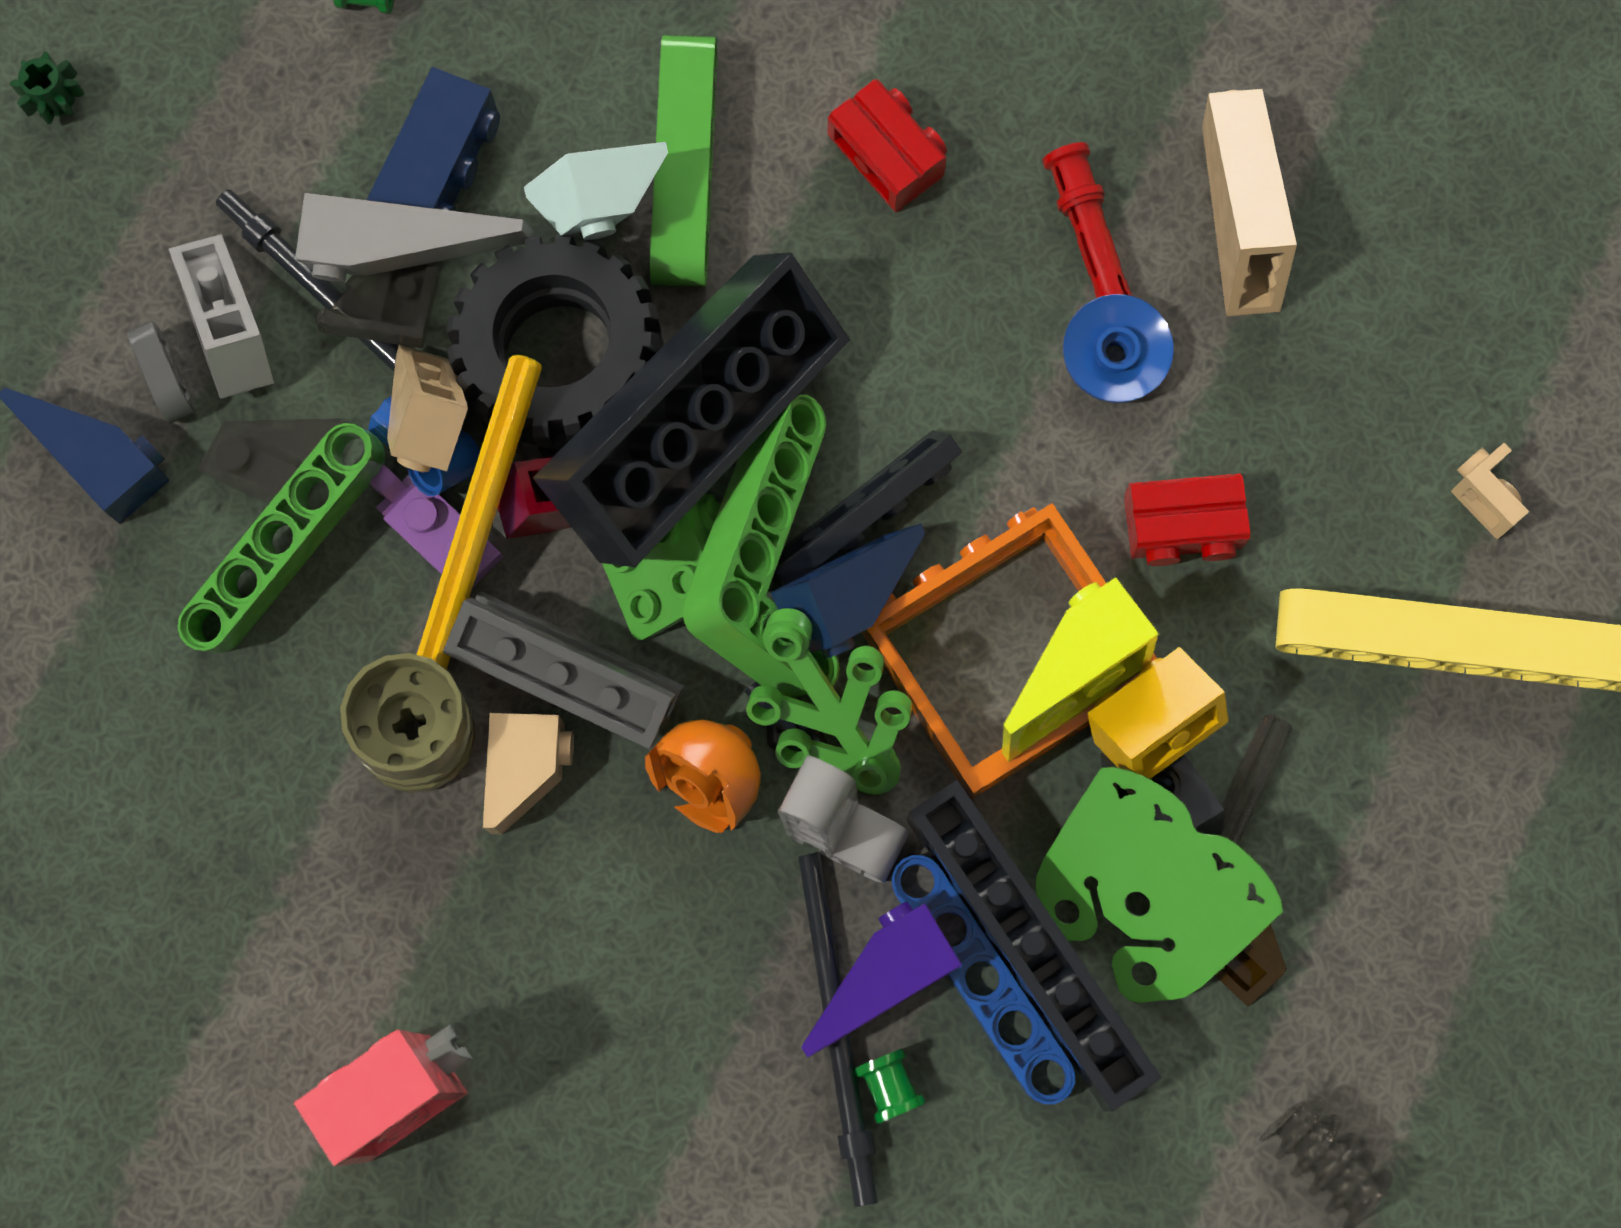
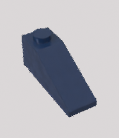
(96, 454)
(850, 590)

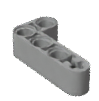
(826, 814)

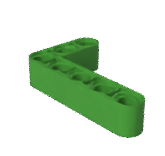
(730, 585)

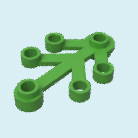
(831, 713)

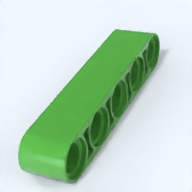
(685, 177)
(256, 547)

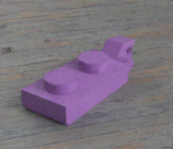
(424, 521)

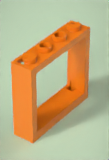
(938, 584)

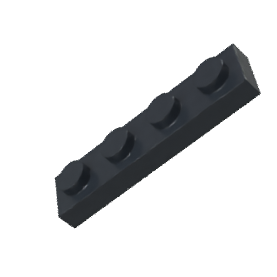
(878, 497)

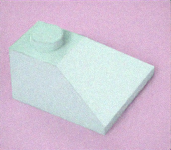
(595, 188)

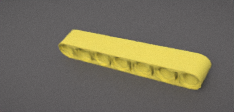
(1450, 638)

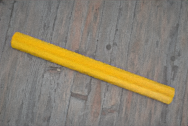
(480, 504)

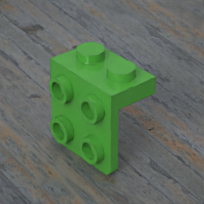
(656, 588)

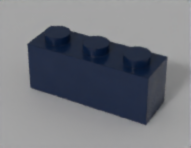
(438, 144)

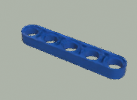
(1006, 997)

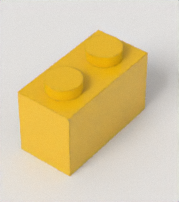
(1158, 715)

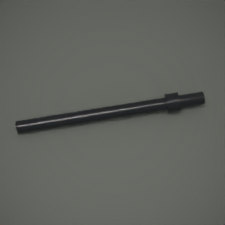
(265, 236)
(856, 1142)

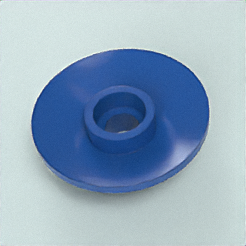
(1133, 327)

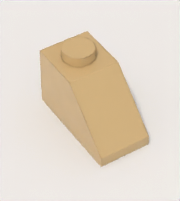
(522, 765)

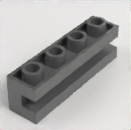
(563, 669)

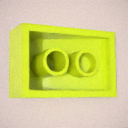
(1092, 652)

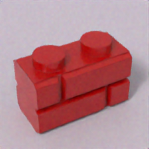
(888, 144)
(1187, 518)

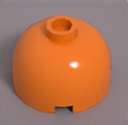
(708, 769)

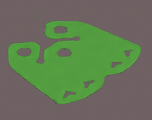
(1172, 866)

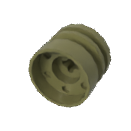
(377, 718)

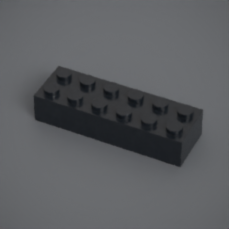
(692, 409)

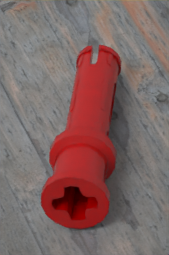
(1082, 202)

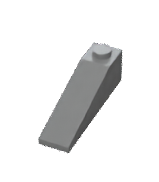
(379, 237)

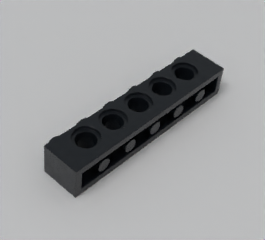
(1033, 947)

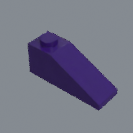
(890, 969)

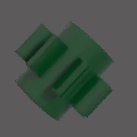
(54, 100)

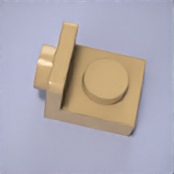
(1486, 497)

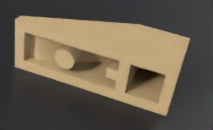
(424, 410)

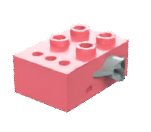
(384, 1094)

